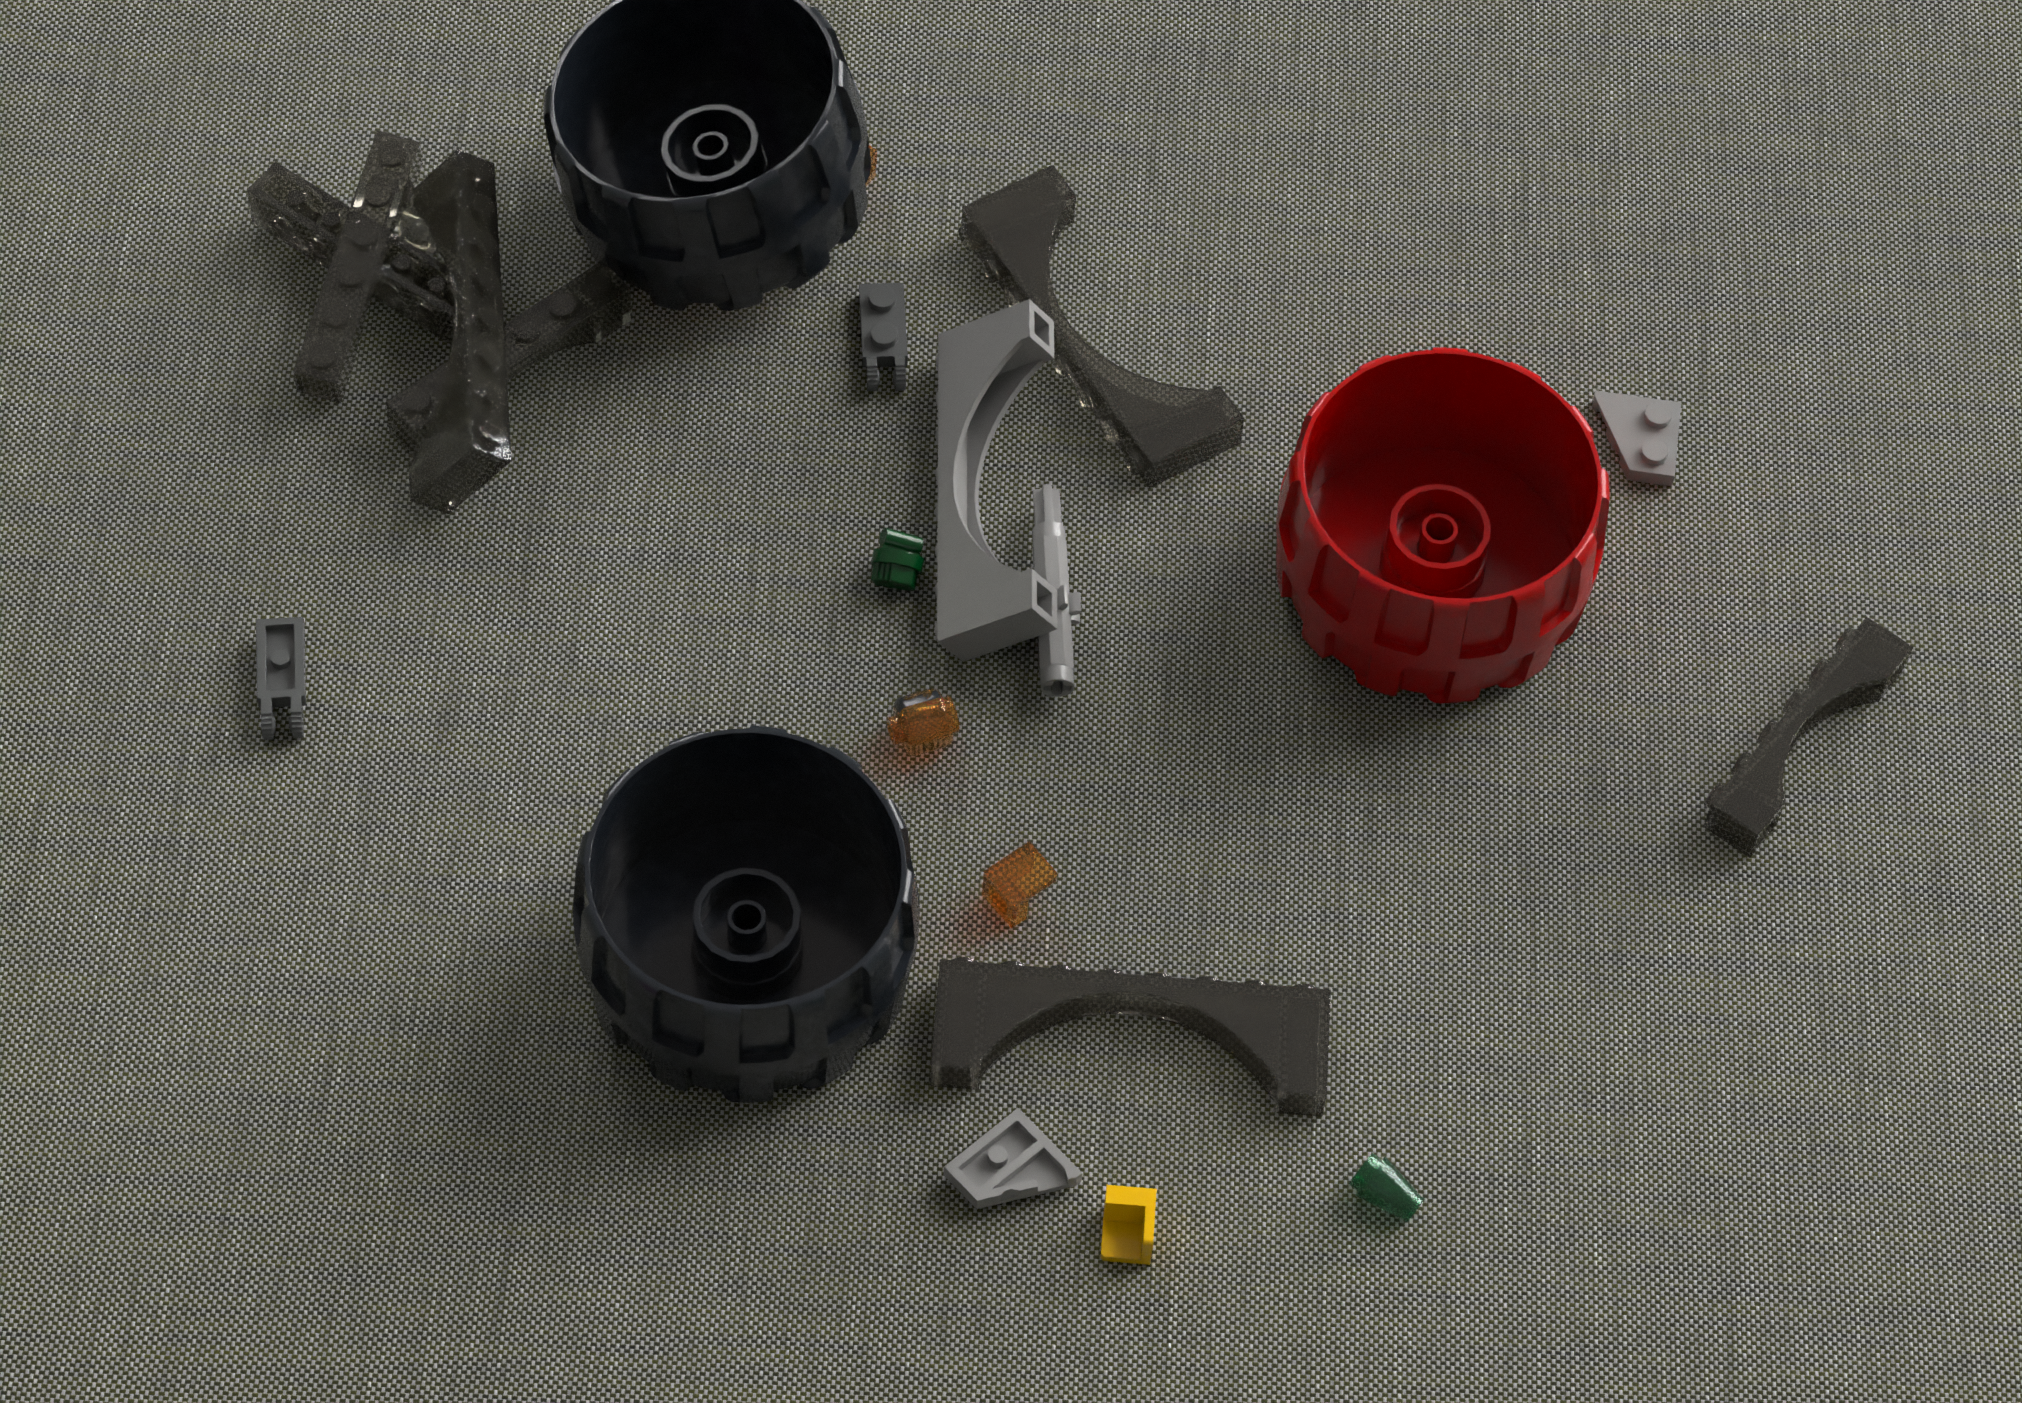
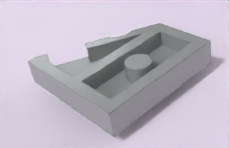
(1642, 434)
(1011, 1164)

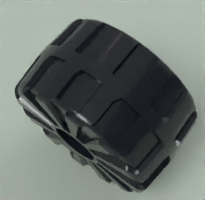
(709, 146)
(763, 839)

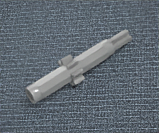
(1051, 563)

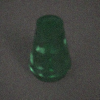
(1386, 1188)

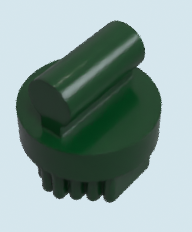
(897, 560)

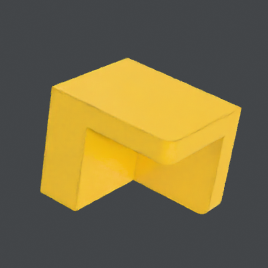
(1128, 1224)

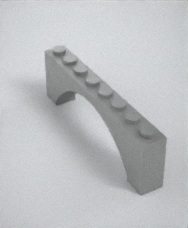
(979, 376)

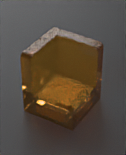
(1015, 881)

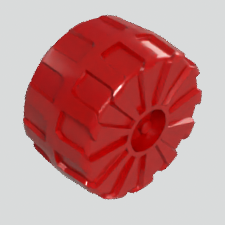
(1441, 523)

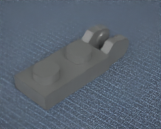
(883, 332)
(281, 672)

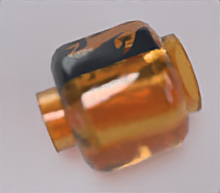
(923, 722)

